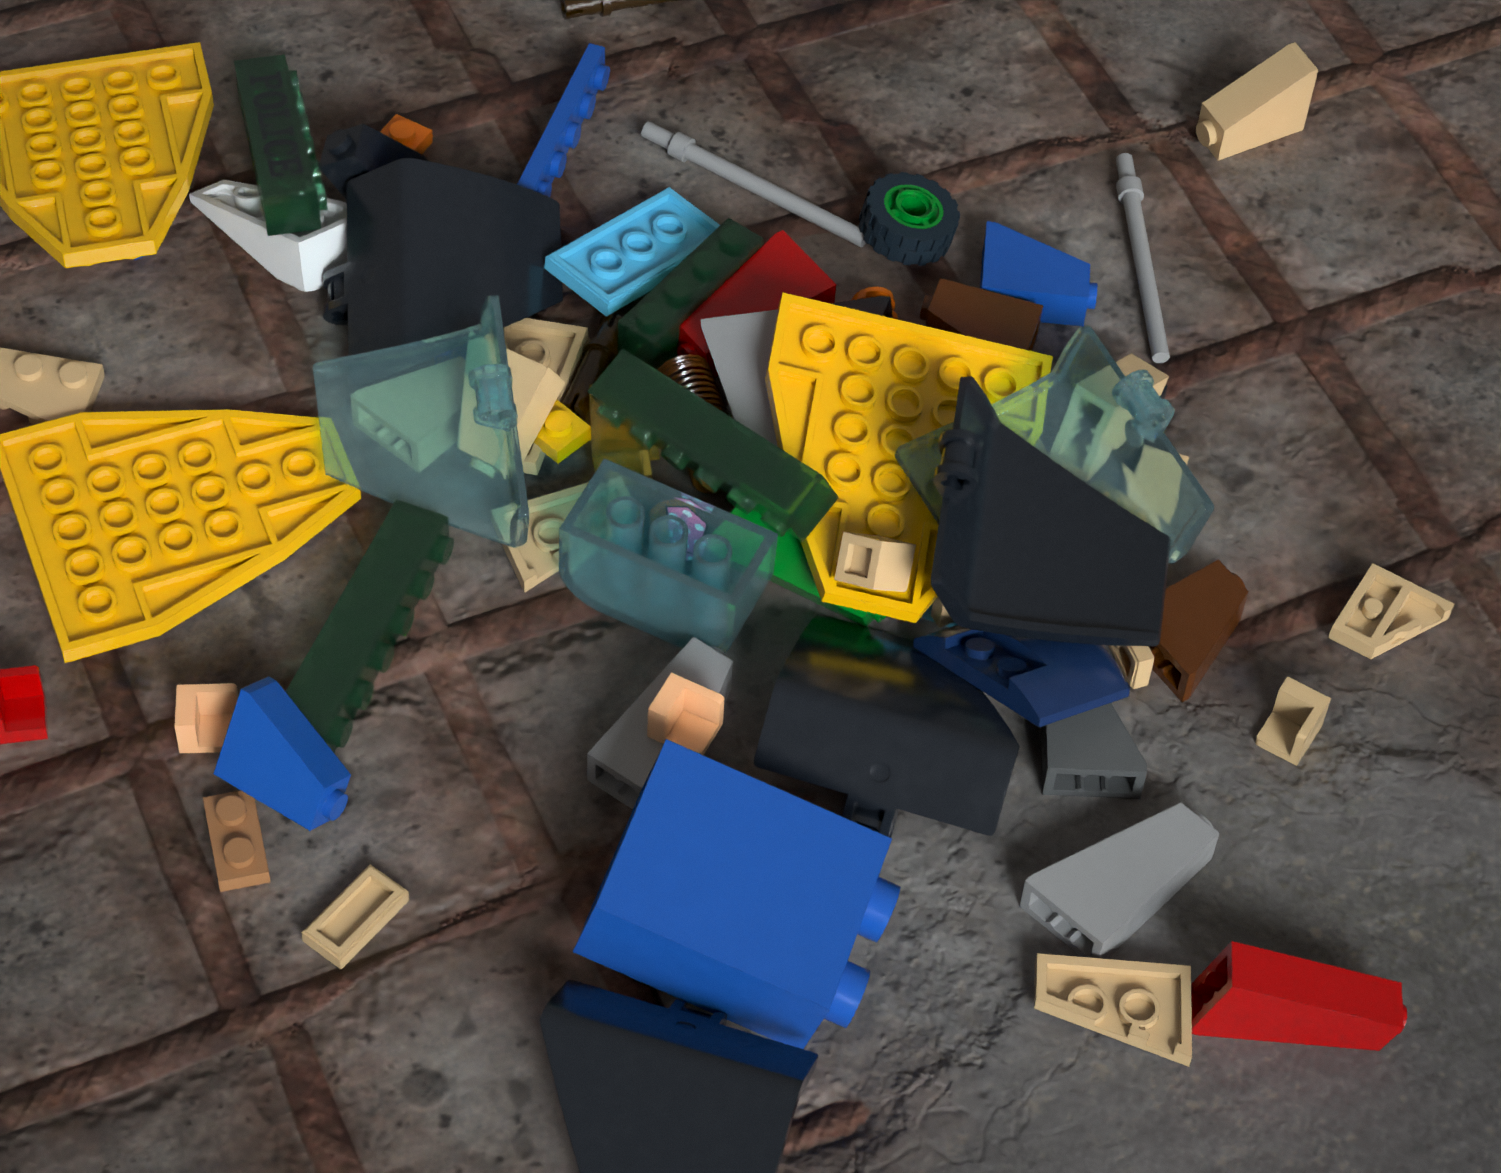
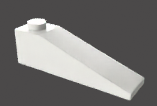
(290, 257)

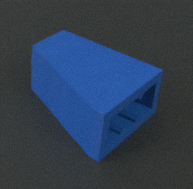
(1037, 274)
(282, 758)

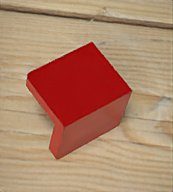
(22, 705)

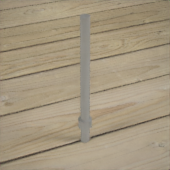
(685, 148)
(1131, 194)

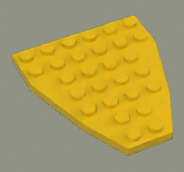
(102, 150)
(844, 400)
(161, 513)

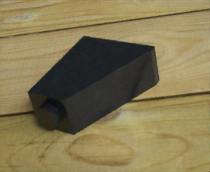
(359, 151)

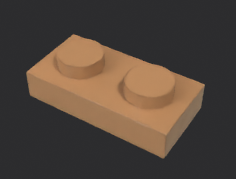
(236, 840)

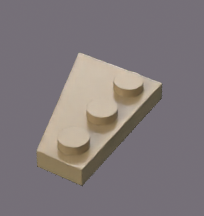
(1120, 999)

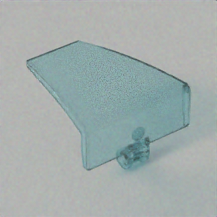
(431, 427)
(1099, 430)

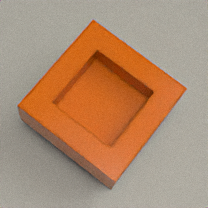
(408, 133)

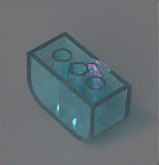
(663, 558)

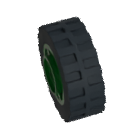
(909, 218)

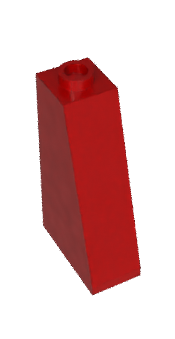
(757, 287)
(1294, 1001)

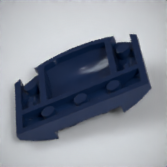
(1029, 675)

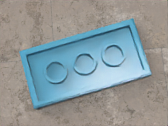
(631, 251)

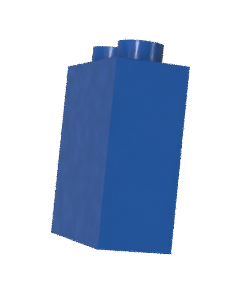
(740, 899)

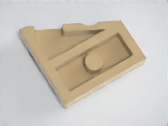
(1387, 613)

